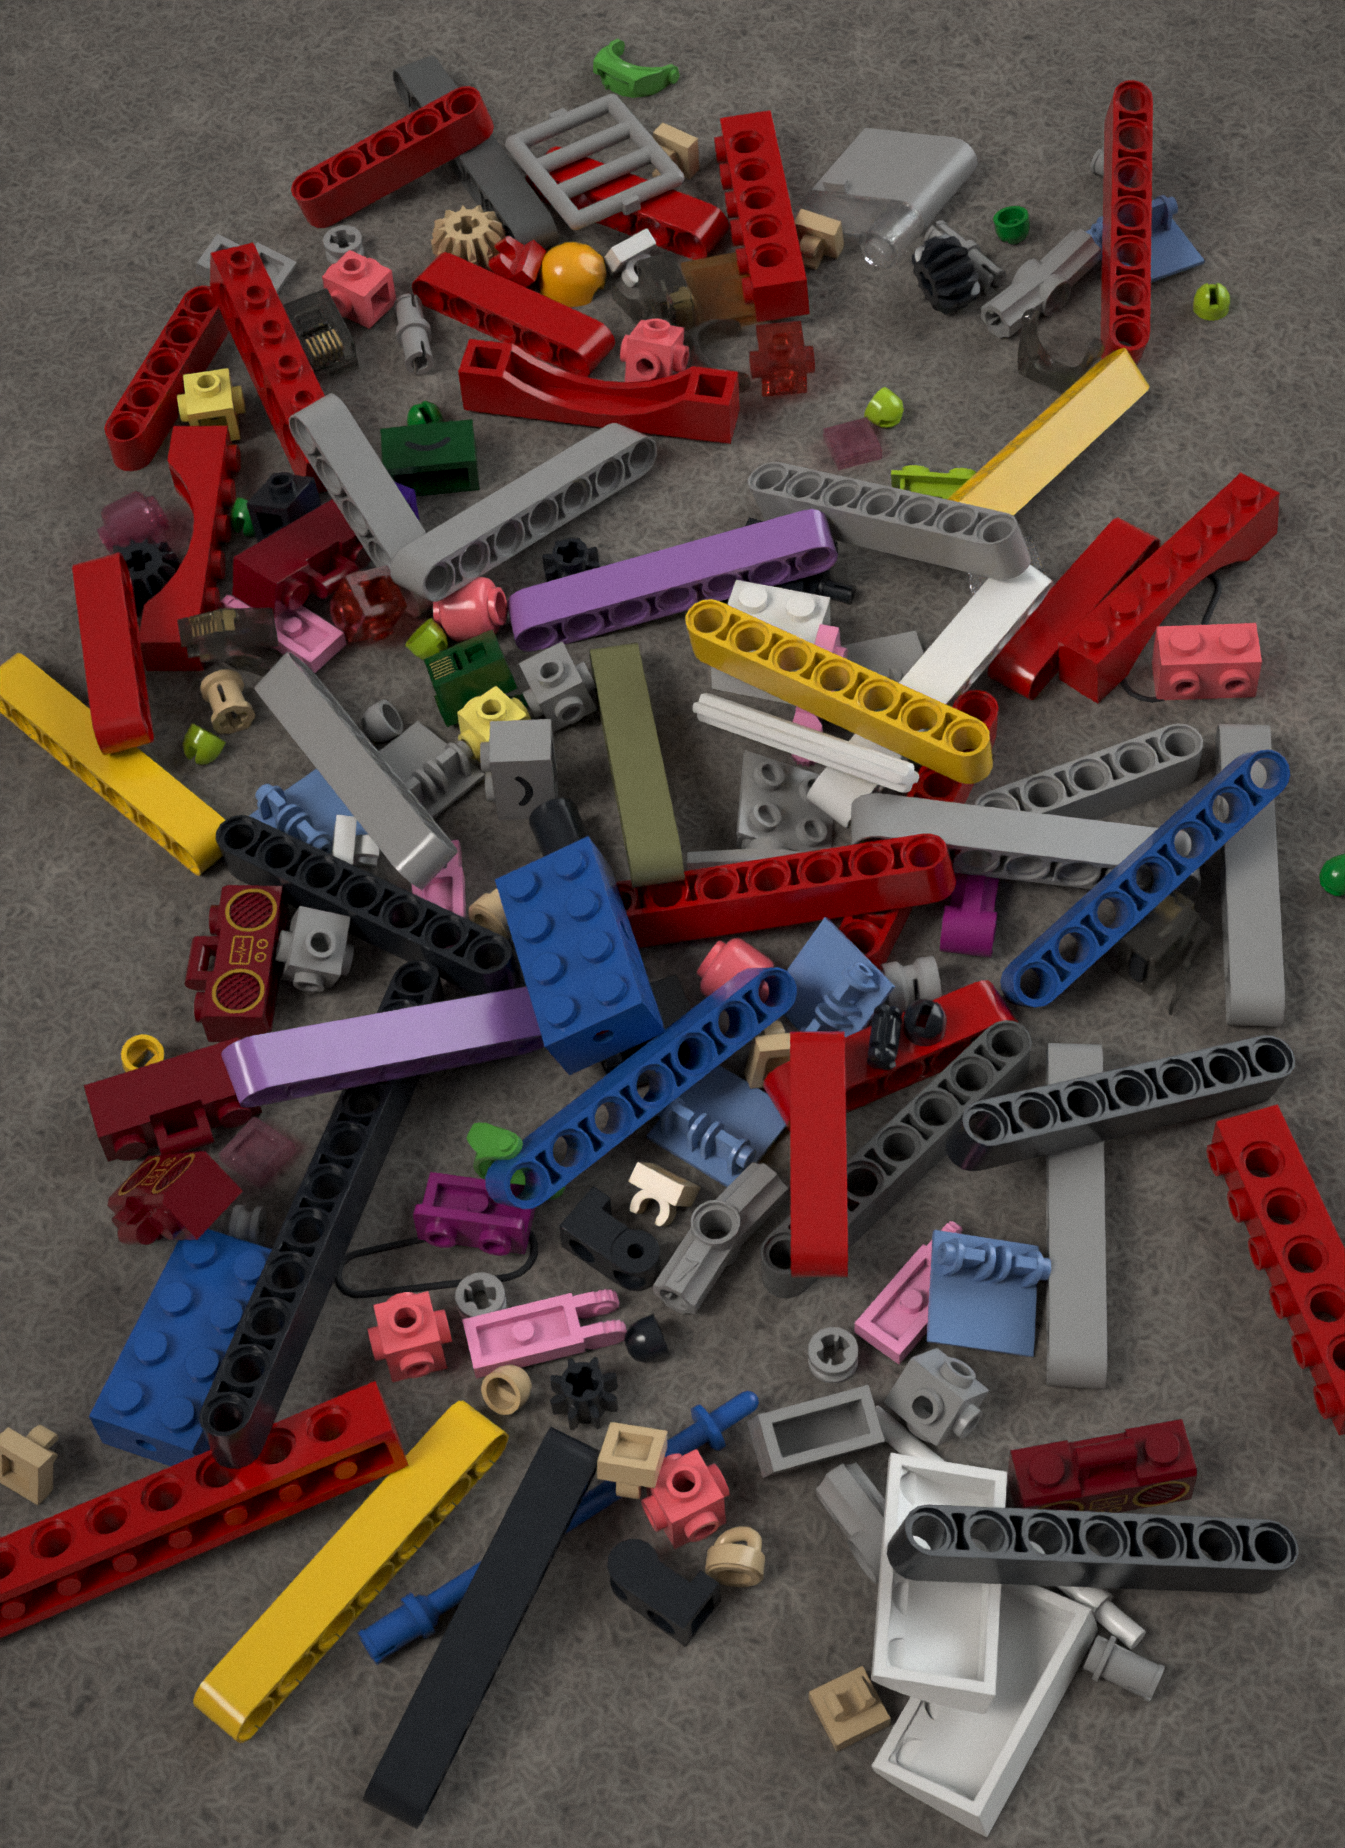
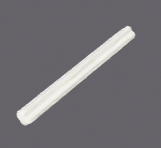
(806, 742)

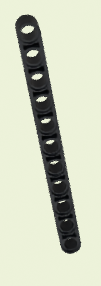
(309, 1249)

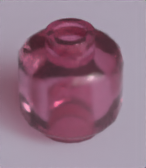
(134, 518)

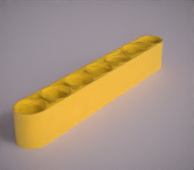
(1056, 436)
(850, 708)
(124, 779)
(347, 1570)

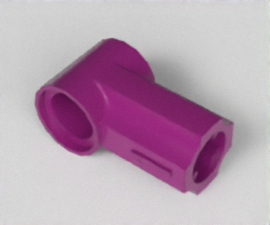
(971, 917)

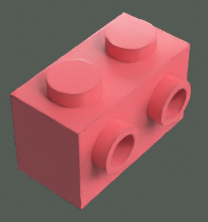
(1206, 661)

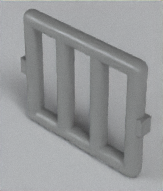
(560, 194)

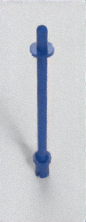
(421, 1613)

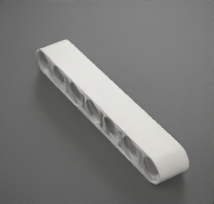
(946, 671)

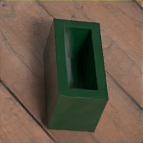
(432, 457)

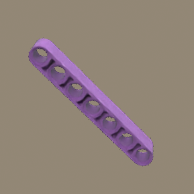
(670, 580)
(381, 1047)

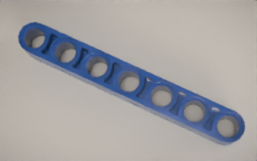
(1168, 869)
(619, 1088)

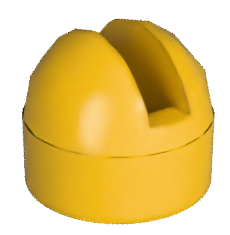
(137, 1048)

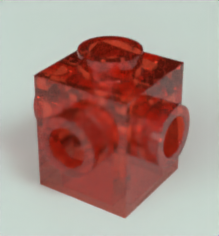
(781, 359)
(367, 605)

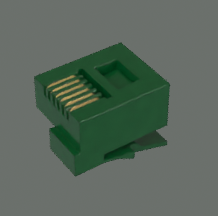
(469, 672)

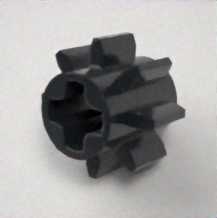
(569, 558)
(592, 1403)

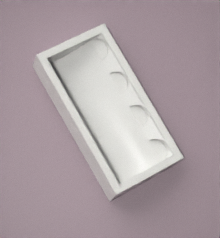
(937, 1635)
(971, 1759)

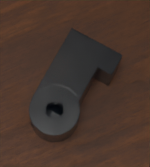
(608, 1245)
(660, 1592)

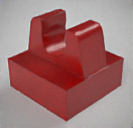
(517, 261)

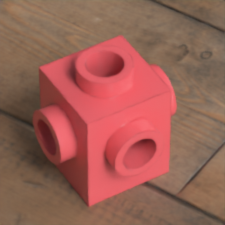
(360, 288)
(653, 351)
(409, 1335)
(687, 1499)

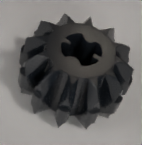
(945, 273)
(149, 568)

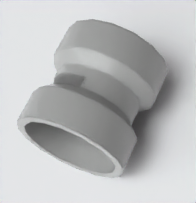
(921, 974)

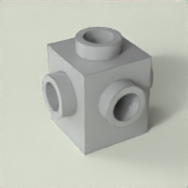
(558, 687)
(315, 949)
(937, 1397)

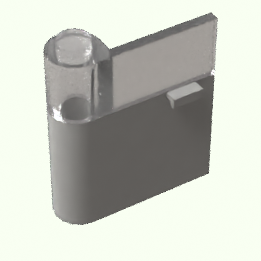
(890, 189)

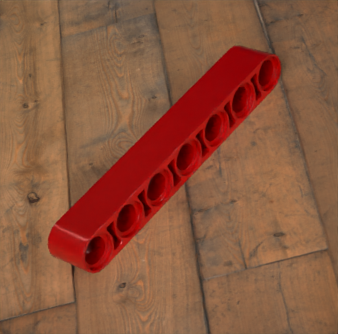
(1131, 207)
(791, 890)
(879, 933)

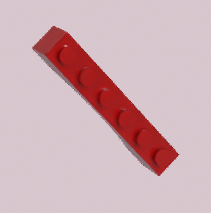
(685, 405)
(201, 471)
(1112, 636)

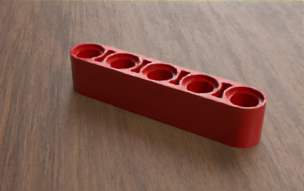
(393, 157)
(673, 218)
(514, 314)
(150, 400)
(1033, 652)
(112, 654)
(968, 1015)
(818, 1155)

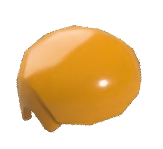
(572, 274)

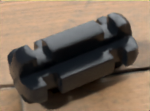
(884, 1037)

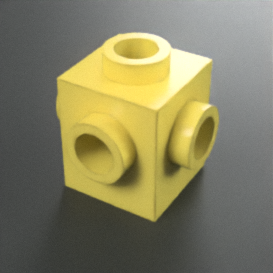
(209, 397)
(480, 710)

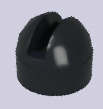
(935, 1024)
(646, 1341)

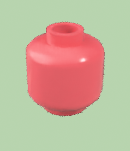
(472, 610)
(729, 959)

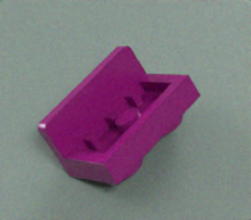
(463, 1214)

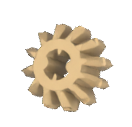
(468, 235)

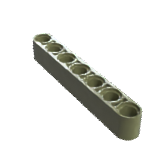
(636, 766)

